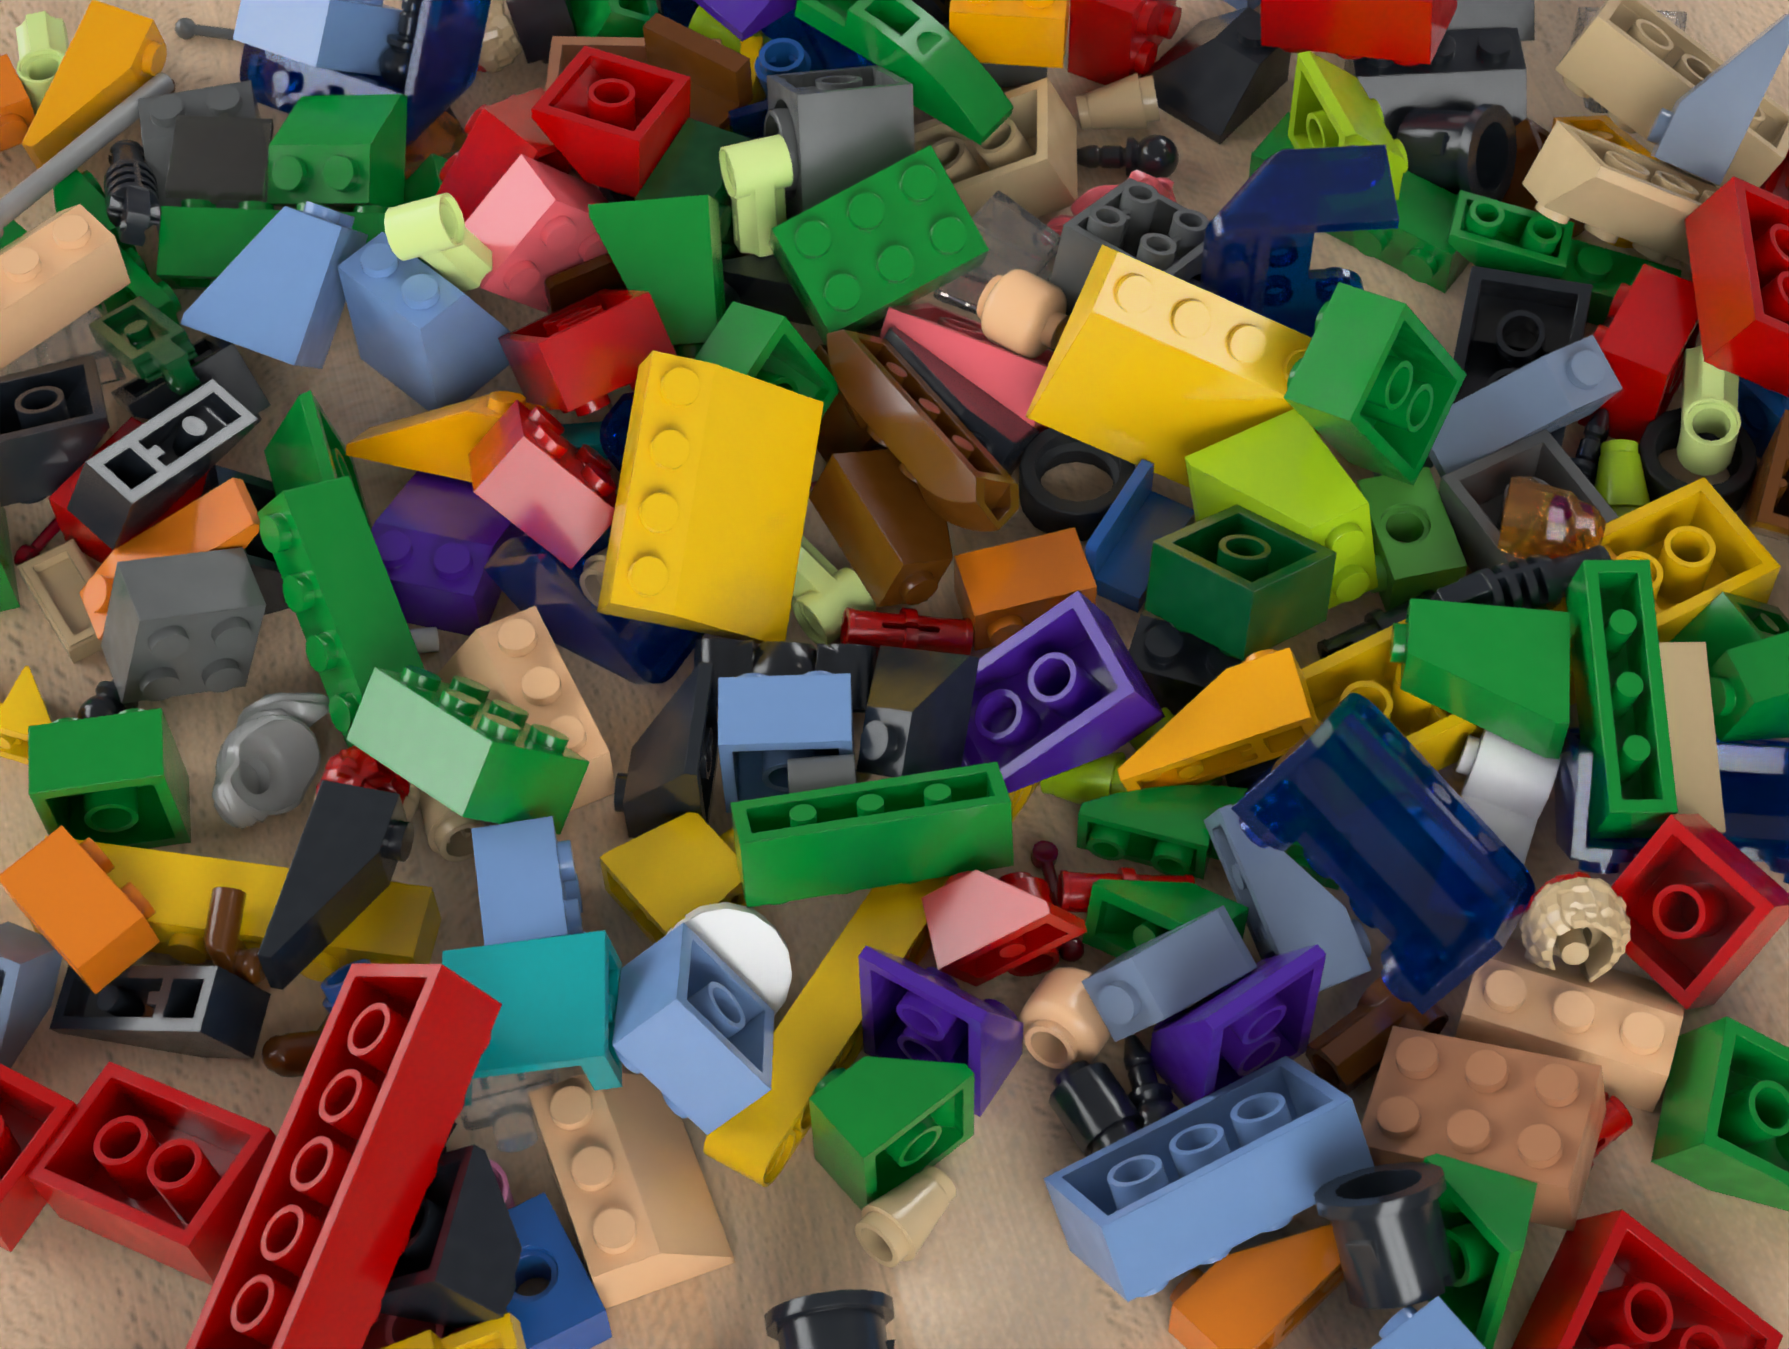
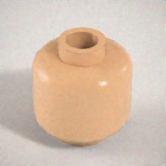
(1022, 313)
(1063, 1021)

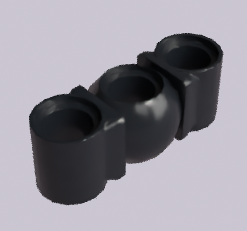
(781, 658)

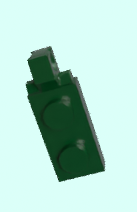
(148, 344)

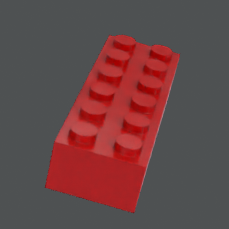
(350, 1162)

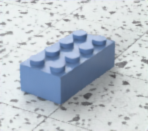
(1207, 1177)

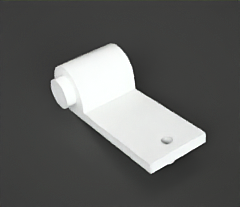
(1506, 787)

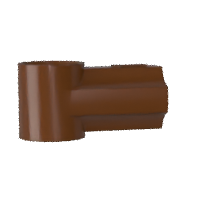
(1356, 1043)

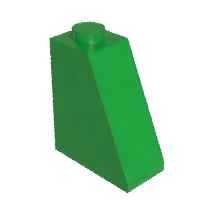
(674, 255)
(1490, 667)
(1752, 690)

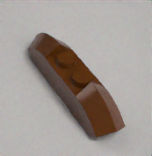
(929, 440)

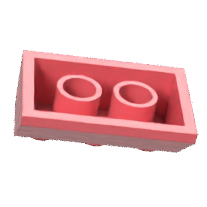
(965, 348)

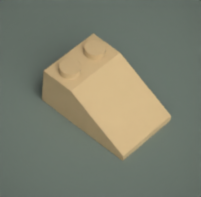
(1025, 158)

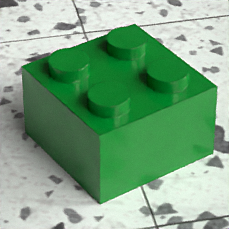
(111, 779)

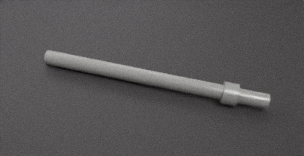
(79, 151)

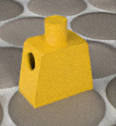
(672, 873)

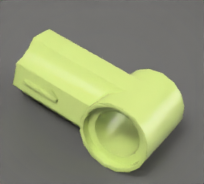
(41, 48)
(756, 182)
(438, 235)
(1708, 407)
(823, 595)

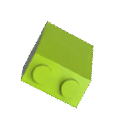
(1297, 482)

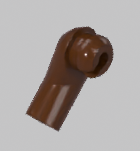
(223, 936)
(291, 1052)

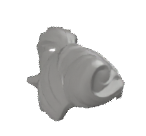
(268, 758)

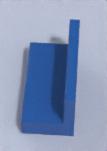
(1124, 538)

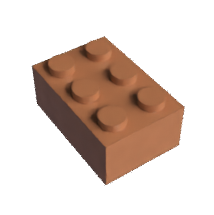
(1491, 1109)

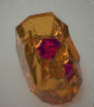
(1547, 521)

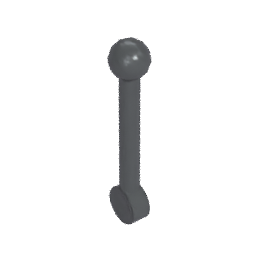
(186, 29)

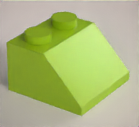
(1335, 111)

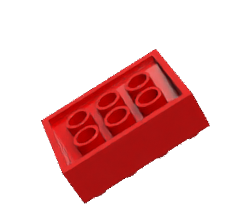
(1631, 1290)

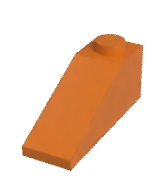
(213, 522)
(1256, 1293)

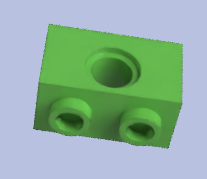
(1419, 518)

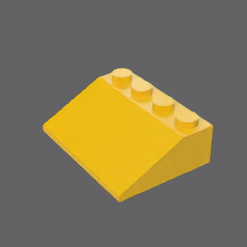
(1162, 367)
(710, 501)

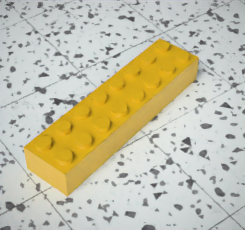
(1694, 556)

